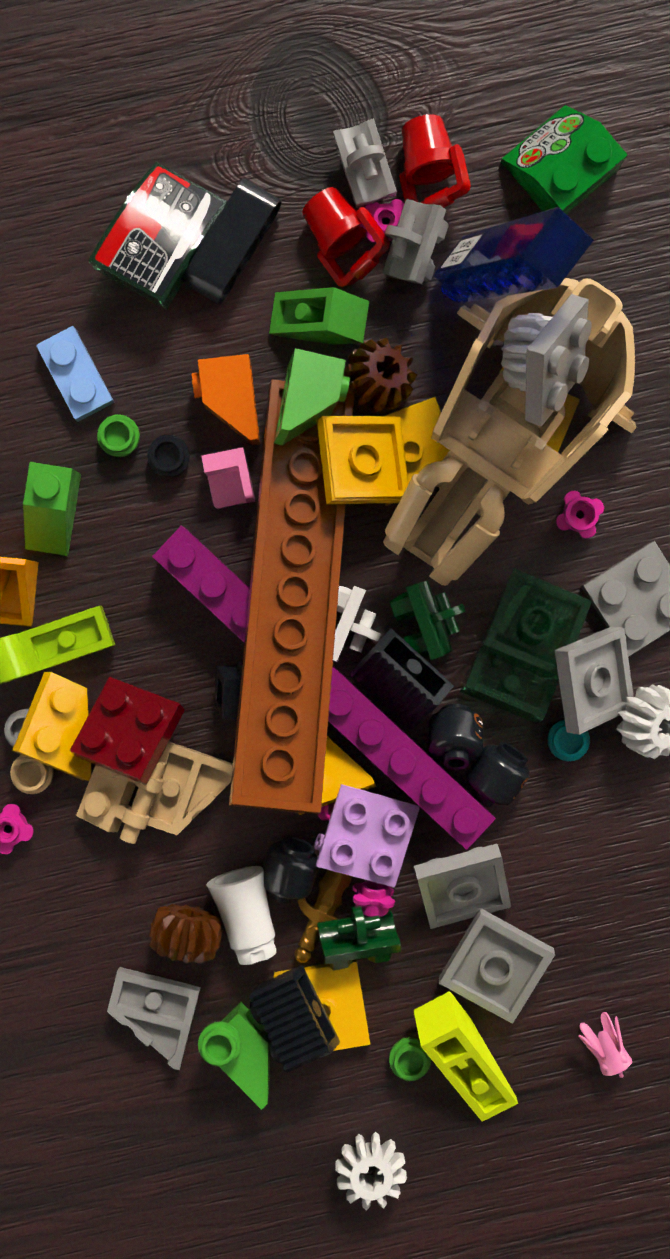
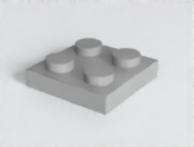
(557, 360)
(634, 596)
(594, 679)
(462, 884)
(496, 965)

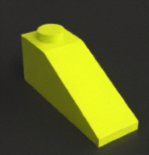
(462, 1056)

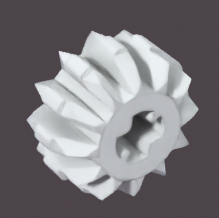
(518, 337)
(647, 722)
(384, 1178)

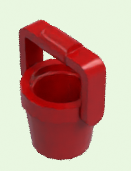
(432, 159)
(338, 230)

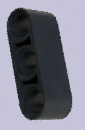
(231, 241)

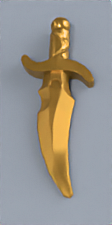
(329, 899)

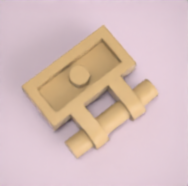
(108, 799)

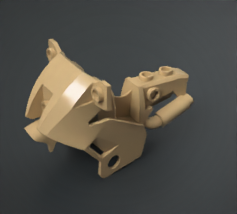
(494, 445)

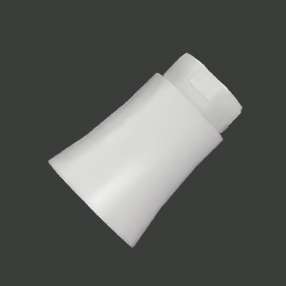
(245, 913)

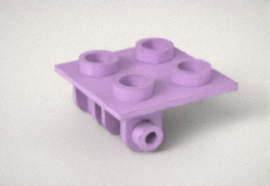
(366, 835)

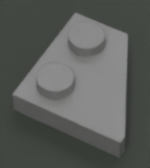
(155, 1010)

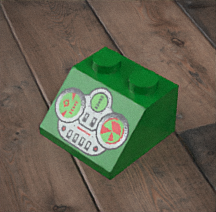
(565, 160)

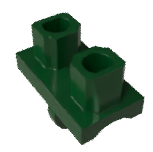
(421, 603)
(358, 939)

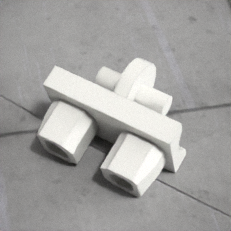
(348, 605)

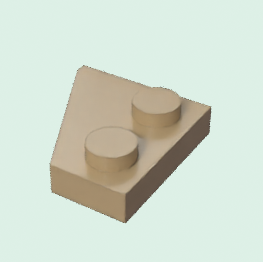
(188, 787)

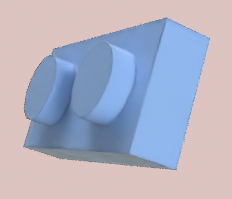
(75, 373)

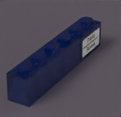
(513, 257)

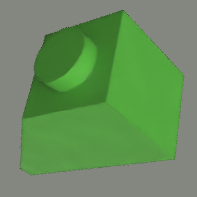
(319, 316)
(310, 391)
(50, 507)
(252, 1065)

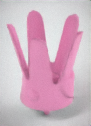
(607, 1047)

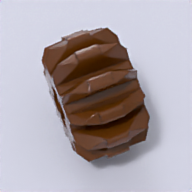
(379, 375)
(185, 933)

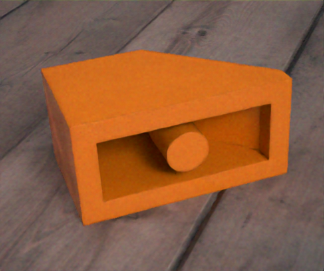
(229, 393)

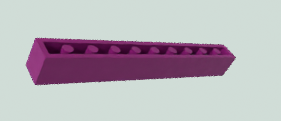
(348, 708)

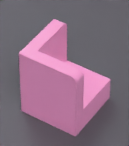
(228, 478)

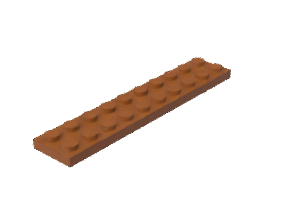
(289, 626)

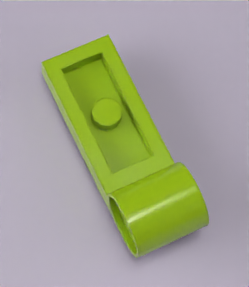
(54, 643)

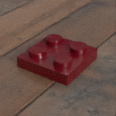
(127, 730)

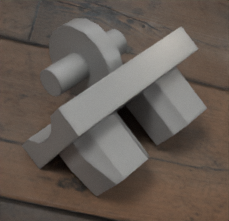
(364, 163)
(414, 242)

